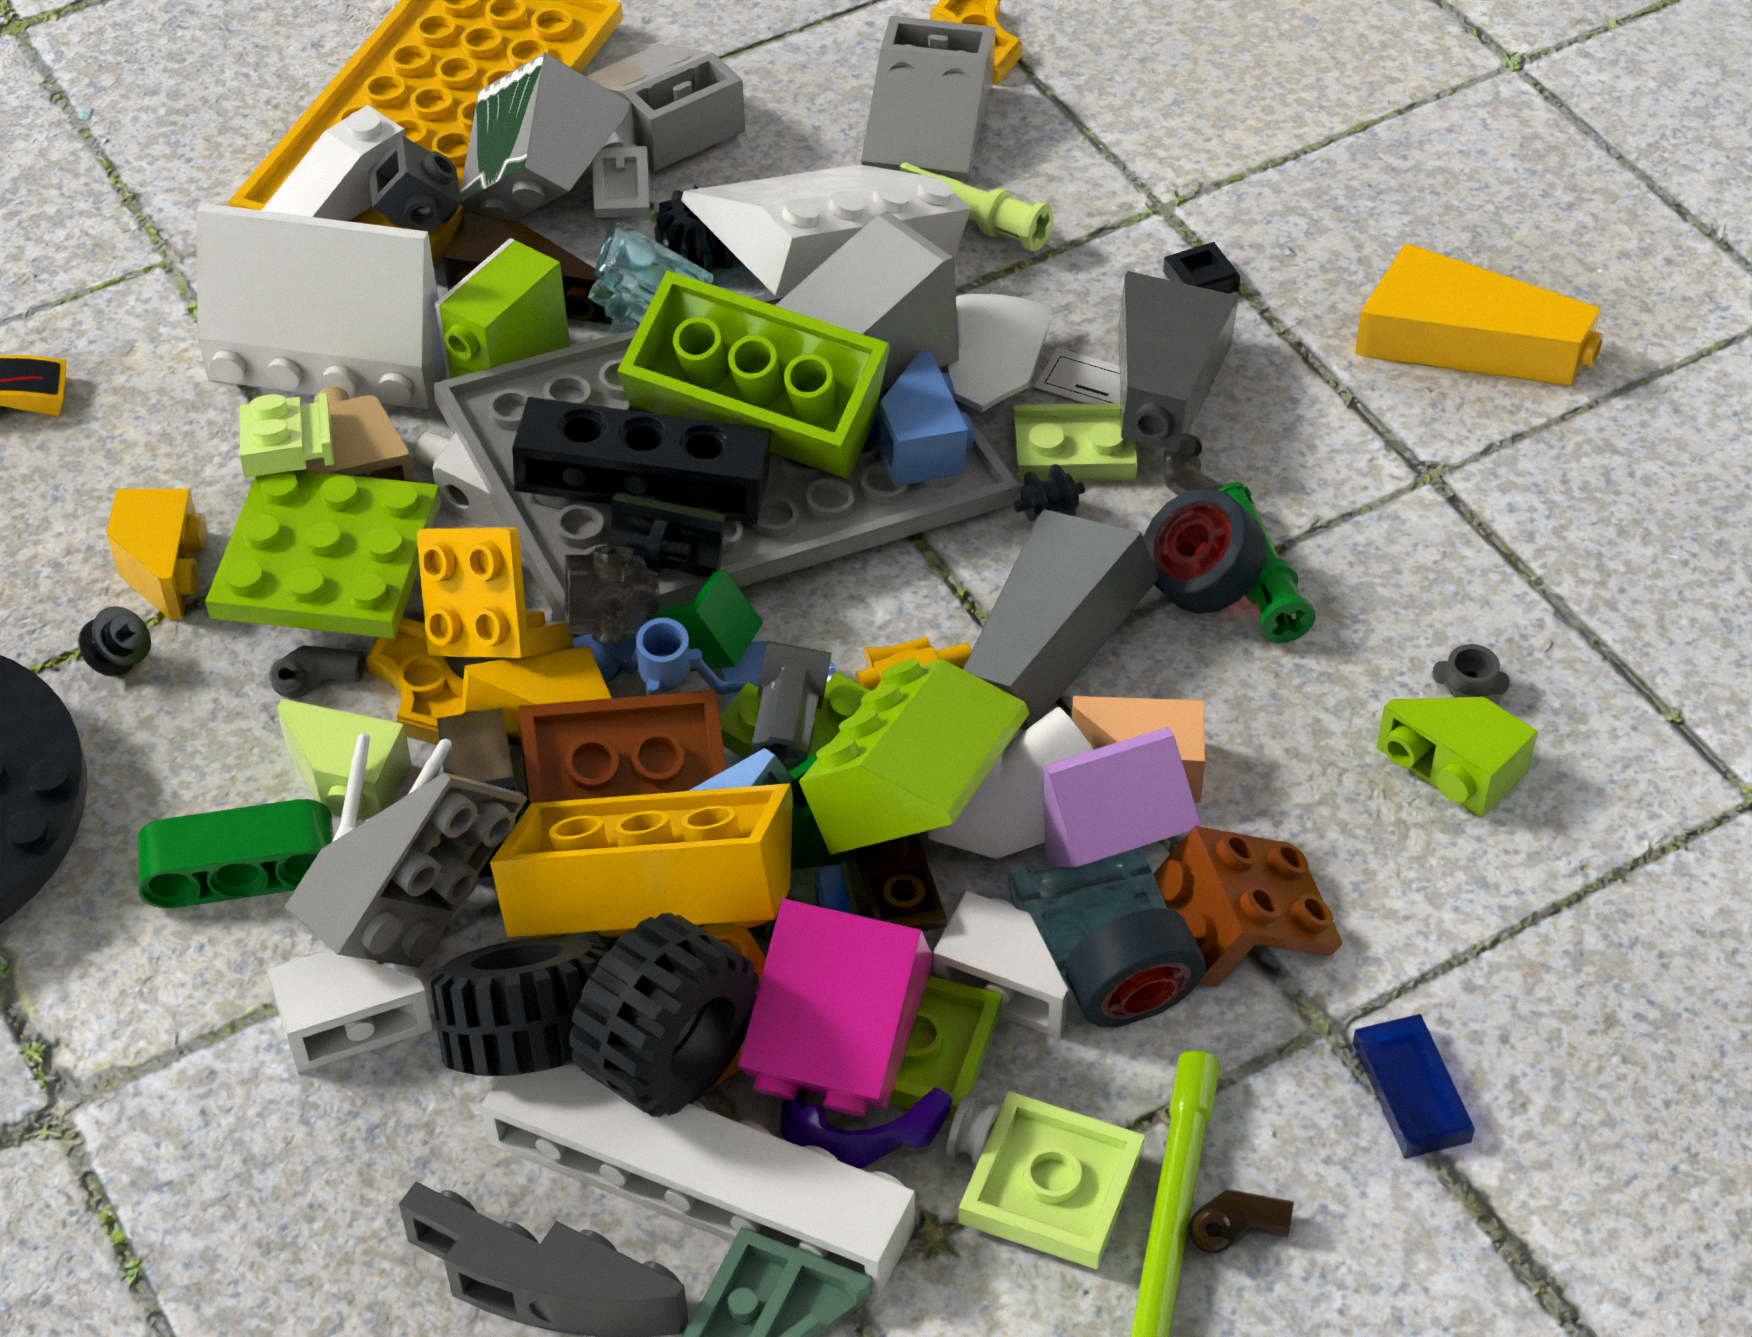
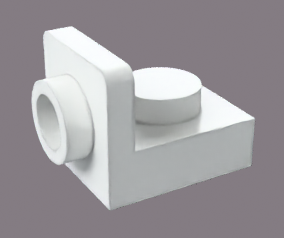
(621, 181)

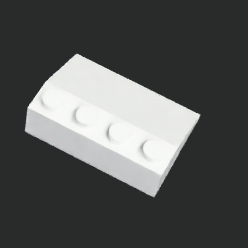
(797, 221)
(317, 305)

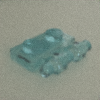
(635, 270)

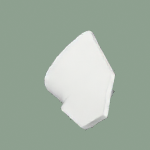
(996, 347)
(1009, 803)

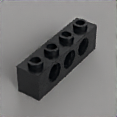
(605, 450)

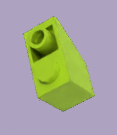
(1458, 746)

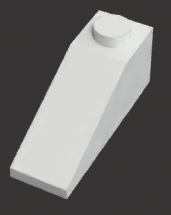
(334, 172)

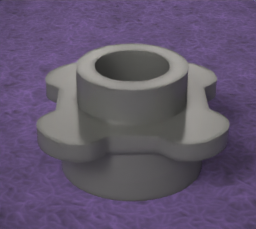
(1471, 672)

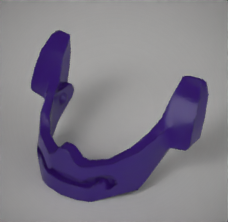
(860, 1148)

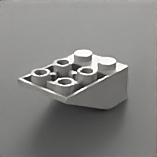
(930, 95)
(677, 99)
(405, 870)

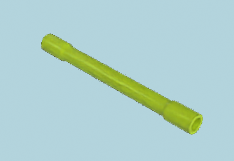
(1190, 1113)

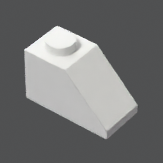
(1003, 952)
(345, 1006)

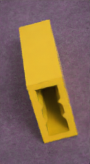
(1475, 321)

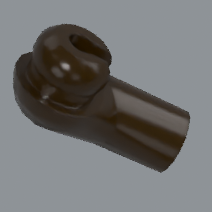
(1235, 1215)

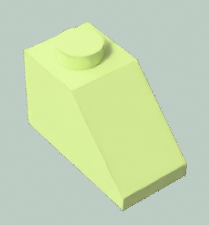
(323, 750)

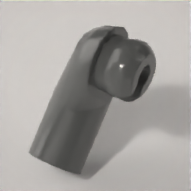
(313, 665)

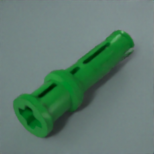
(1276, 586)

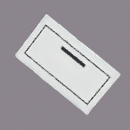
(1080, 378)

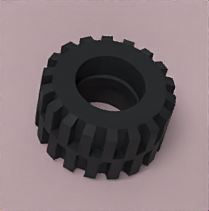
(512, 1004)
(663, 1014)

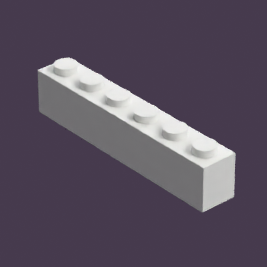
(704, 1169)

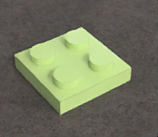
(1051, 1179)

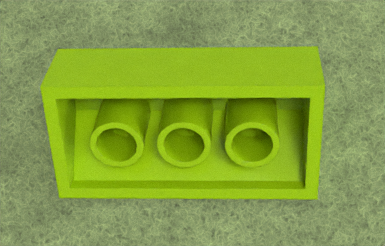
(756, 366)
(909, 754)

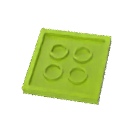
(324, 553)

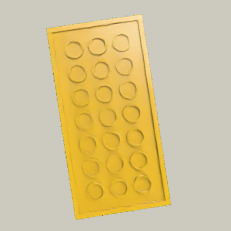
(426, 77)

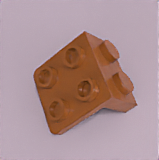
(1244, 894)

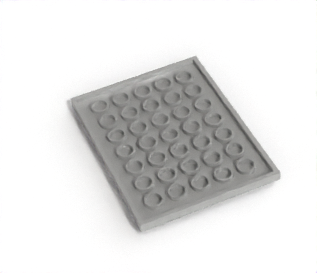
(803, 513)

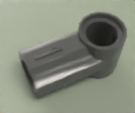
(790, 692)

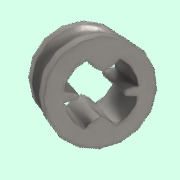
(971, 1128)

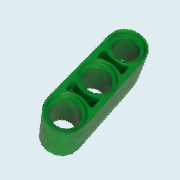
(230, 852)

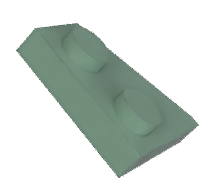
(776, 1292)

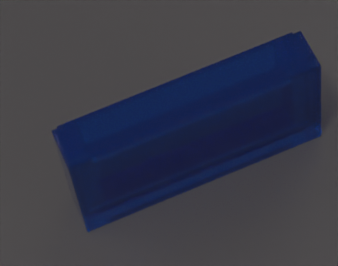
(1413, 1086)

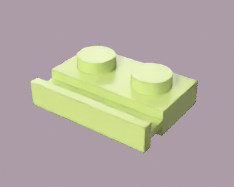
(283, 434)
(1075, 436)

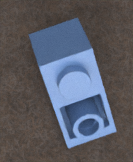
(921, 426)

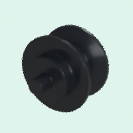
(1056, 493)
(114, 641)

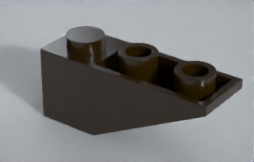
(482, 235)

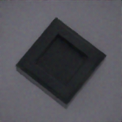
(1203, 268)

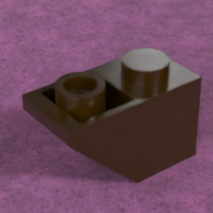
(895, 884)

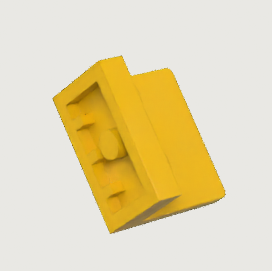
(478, 596)

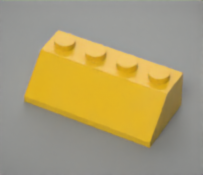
(646, 855)

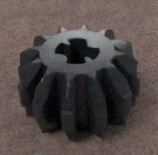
(688, 236)

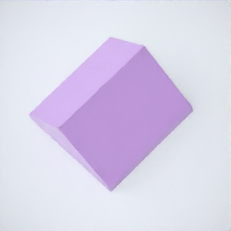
(1116, 799)

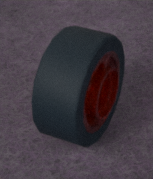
(1205, 550)
(1134, 967)

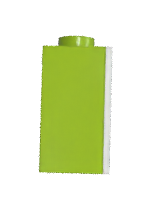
(503, 311)

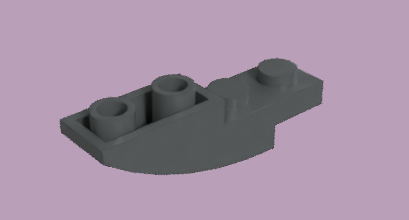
(561, 1285)

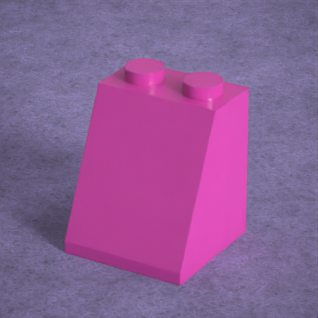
(835, 1007)

